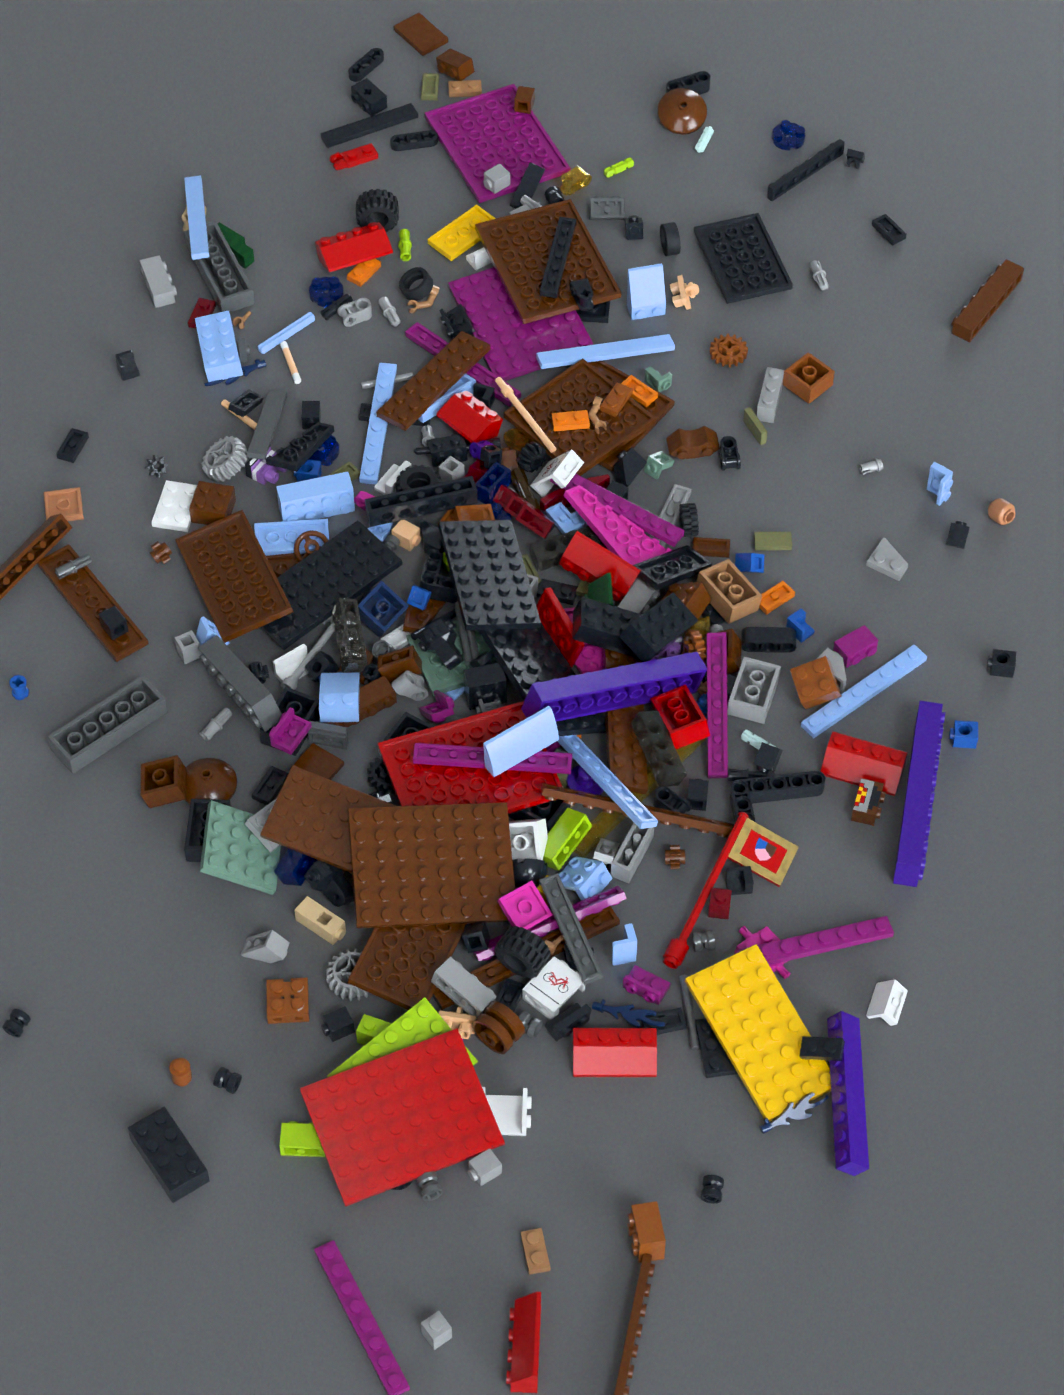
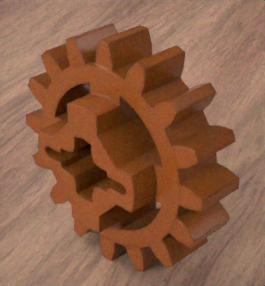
(728, 350)
(694, 643)

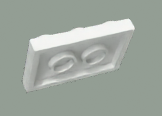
(174, 506)

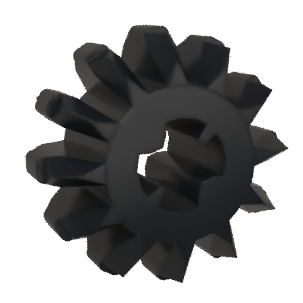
(532, 456)

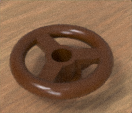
(309, 542)

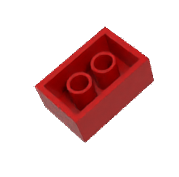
(681, 716)

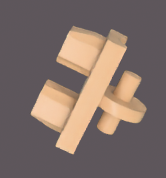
(685, 291)
(459, 1020)

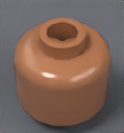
(1001, 511)

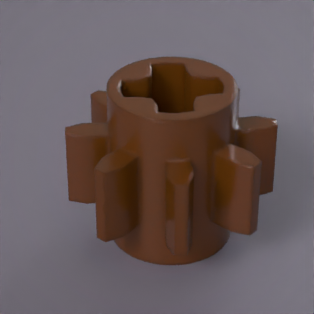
(160, 552)
(675, 856)

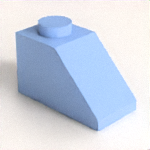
(206, 631)

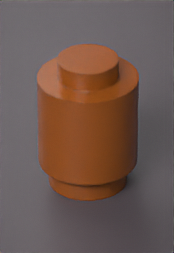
(180, 1071)

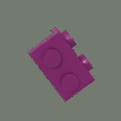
(440, 709)
(289, 732)

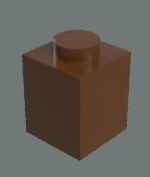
(524, 99)

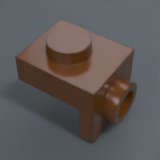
(509, 458)

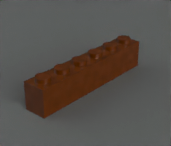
(987, 300)
(32, 551)

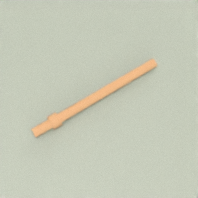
(507, 391)

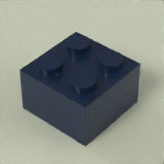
(381, 609)

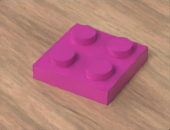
(525, 906)

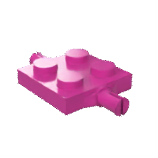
(762, 937)

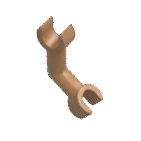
(424, 304)
(592, 414)

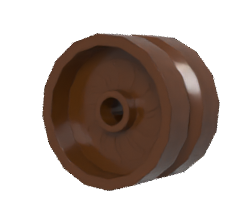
(498, 1027)

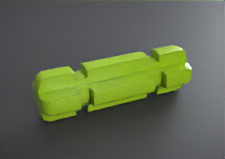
(618, 167)

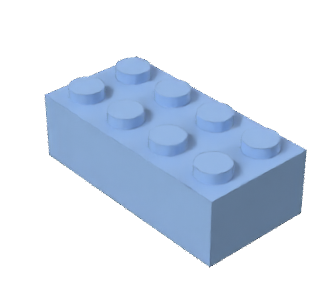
(218, 346)
(316, 498)

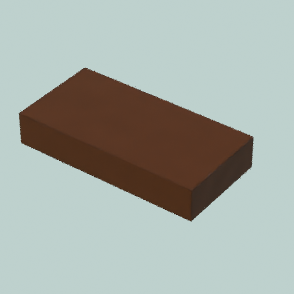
(712, 547)

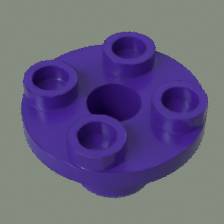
(582, 781)

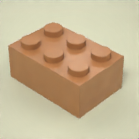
(730, 591)

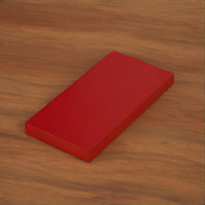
(558, 626)

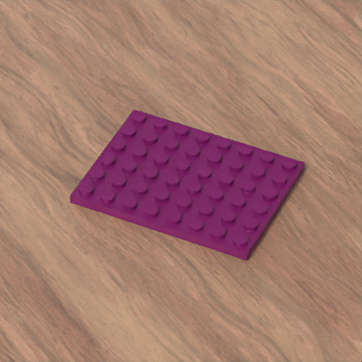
(490, 133)
(498, 324)

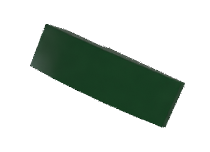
(241, 251)

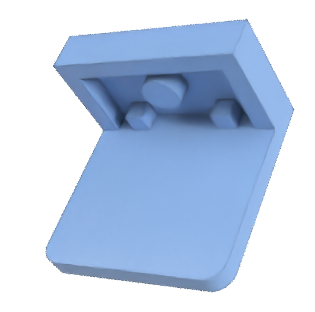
(585, 877)

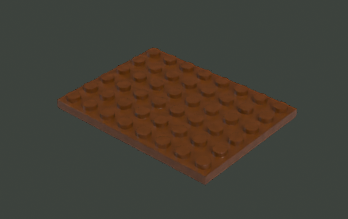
(520, 253)
(430, 864)

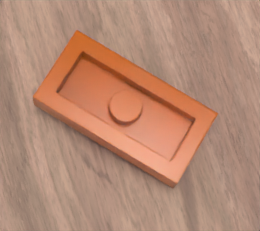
(363, 271)
(641, 392)
(570, 420)
(776, 597)

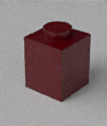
(720, 903)

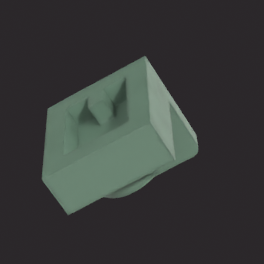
(656, 381)
(657, 463)

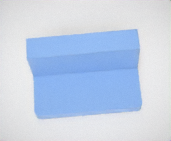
(625, 950)

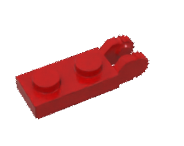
(354, 157)

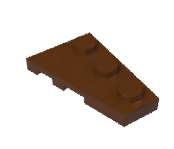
(418, 618)

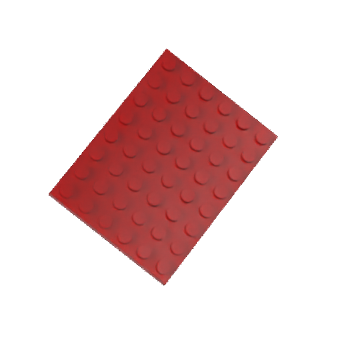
(462, 785)
(401, 1116)

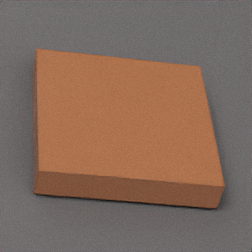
(64, 502)

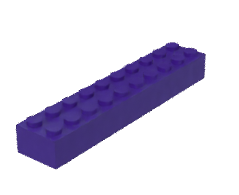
(614, 687)
(919, 794)

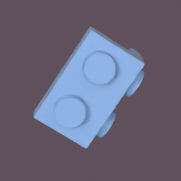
(940, 482)

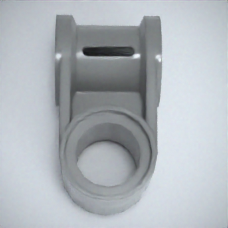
(357, 311)
(411, 686)

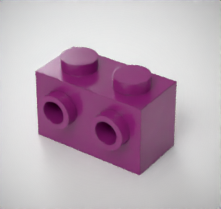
(856, 646)

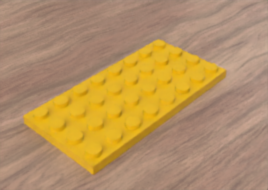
(759, 1031)

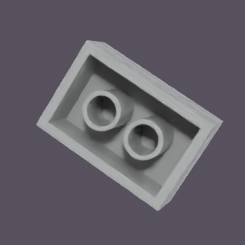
(754, 690)

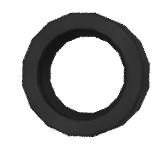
(670, 239)
(410, 277)

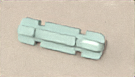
(704, 139)
(754, 740)

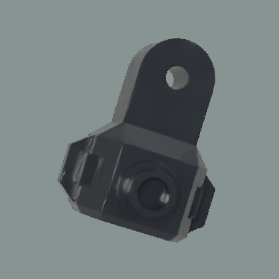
(440, 639)
(331, 882)

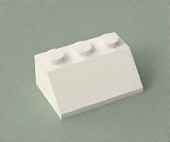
(528, 839)

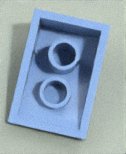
(646, 292)
(339, 697)

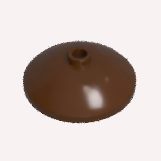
(682, 119)
(219, 785)

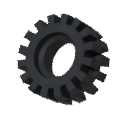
(689, 519)

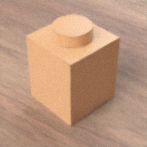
(407, 534)

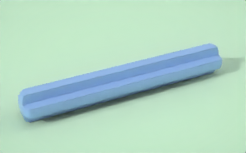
(286, 333)

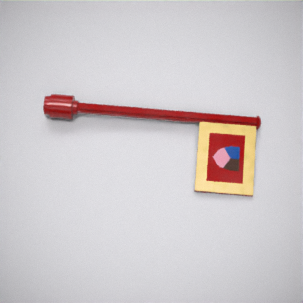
(747, 846)

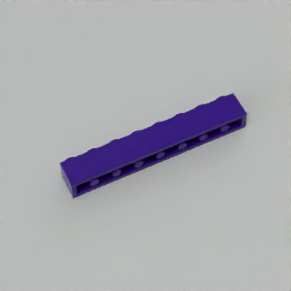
(848, 1097)

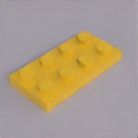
(459, 234)

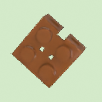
(287, 1009)

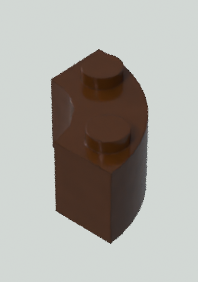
(692, 443)

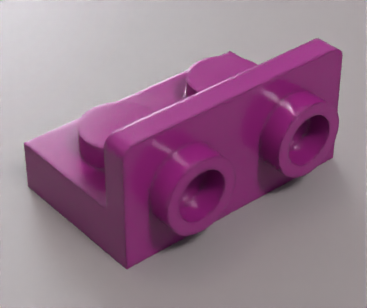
(646, 985)

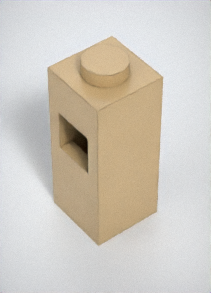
(320, 920)

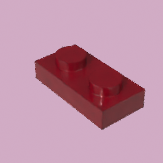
(202, 308)

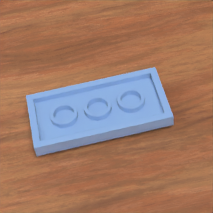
(280, 536)

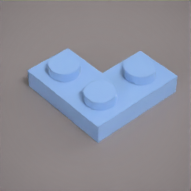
(564, 519)

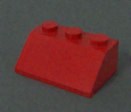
(470, 417)

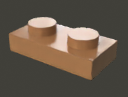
(464, 88)
(535, 1251)

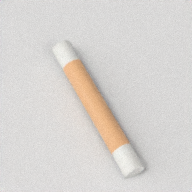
(290, 362)

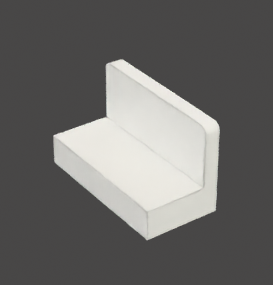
(478, 259)
(387, 483)
(288, 663)
(887, 1001)

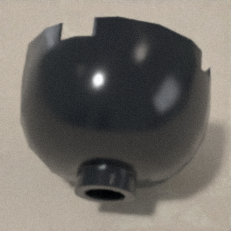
(529, 871)

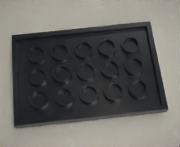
(743, 258)

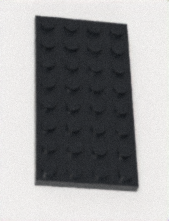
(337, 570)
(489, 575)
(534, 657)

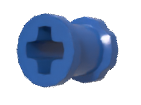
(18, 686)

